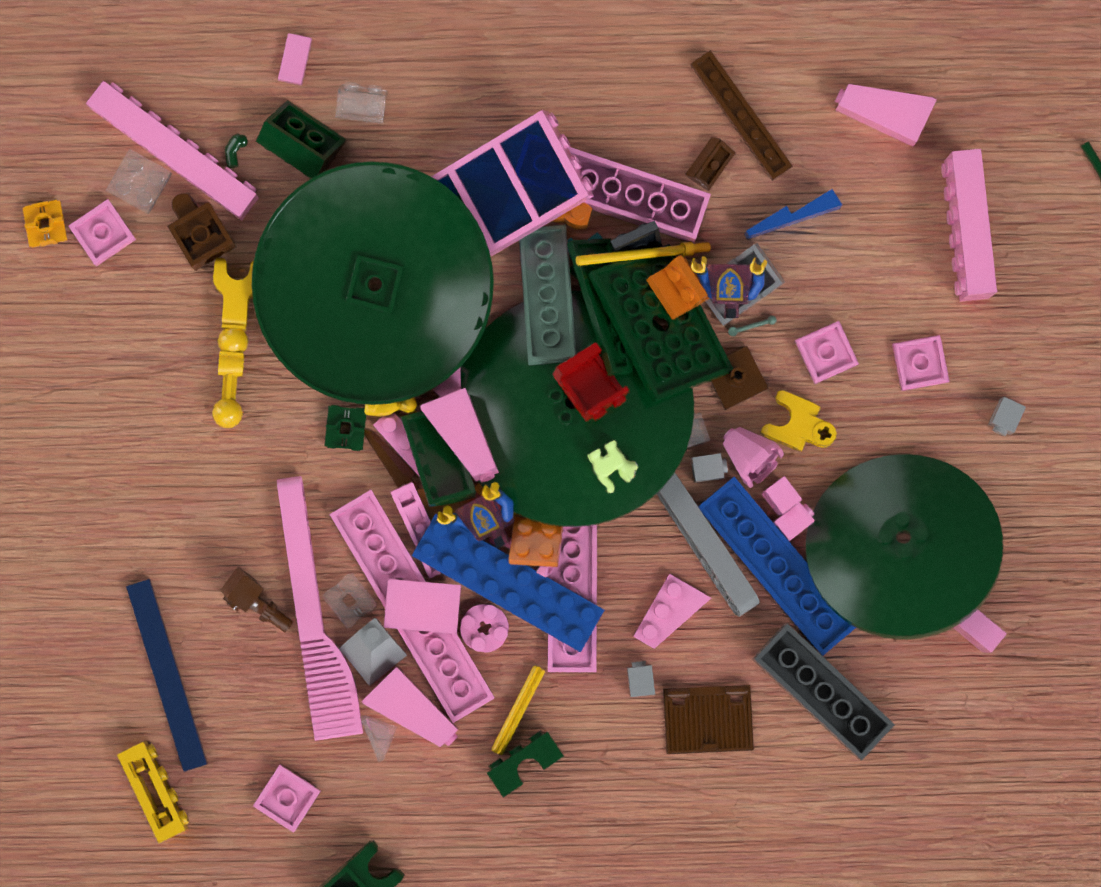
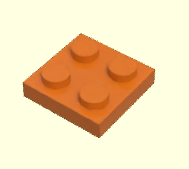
(535, 543)

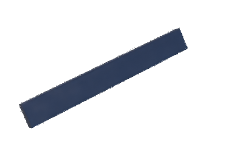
(167, 675)

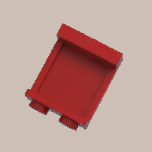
(588, 383)

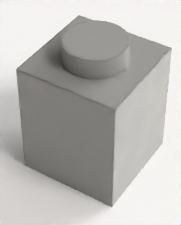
(1006, 416)
(708, 467)
(640, 679)

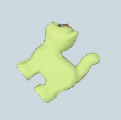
(608, 464)

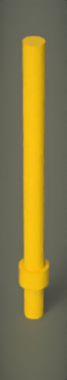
(684, 249)

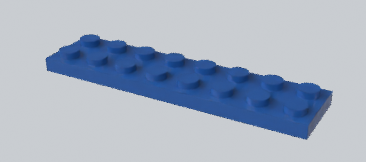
(774, 564)
(508, 585)

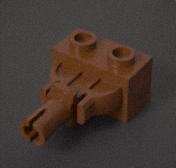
(243, 592)

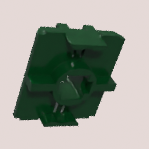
(335, 417)

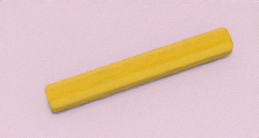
(518, 710)

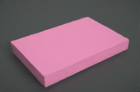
(422, 606)

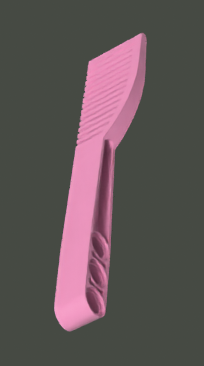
(327, 672)

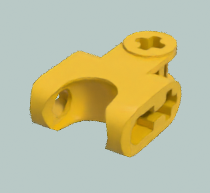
(802, 424)

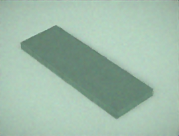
(547, 296)

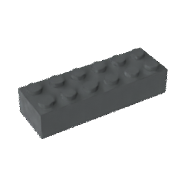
(823, 691)

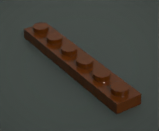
(741, 115)

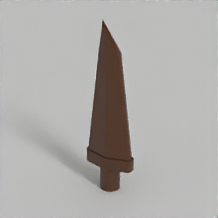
(396, 467)

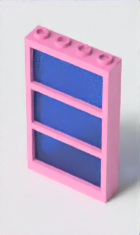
(519, 181)

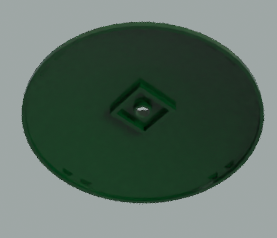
(317, 272)
(545, 444)

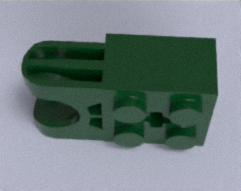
(356, 874)

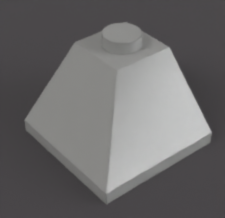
(372, 651)

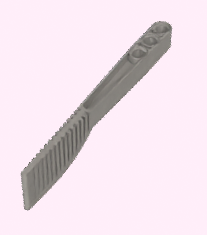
(708, 547)

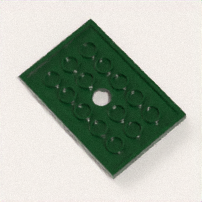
(666, 360)

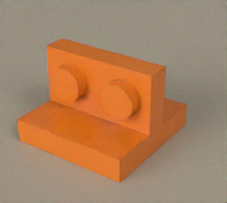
(678, 287)

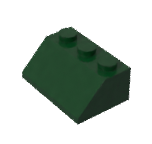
(300, 140)

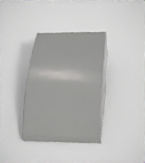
(772, 281)

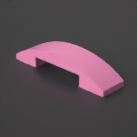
(413, 515)

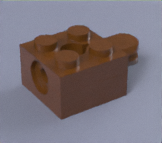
(199, 231)

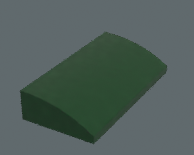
(440, 470)

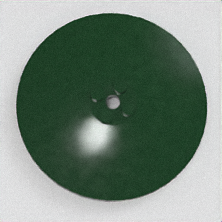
(912, 585)

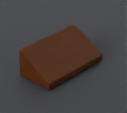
(710, 163)

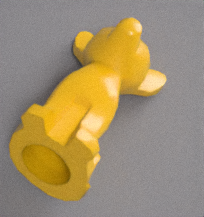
(406, 406)

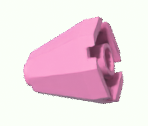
(751, 454)

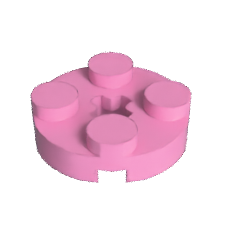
(471, 624)

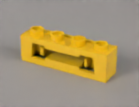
(158, 776)

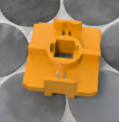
(35, 214)

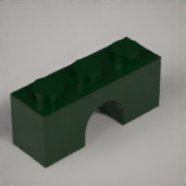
(505, 773)

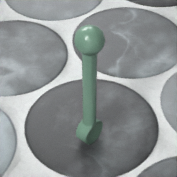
(733, 330)

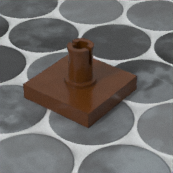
(743, 381)

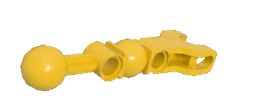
(231, 341)

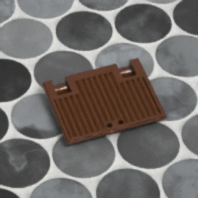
(708, 720)

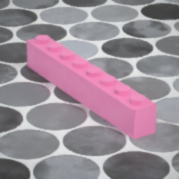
(172, 150)

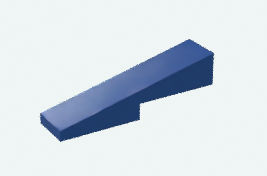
(824, 204)

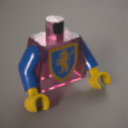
(731, 283)
(483, 515)

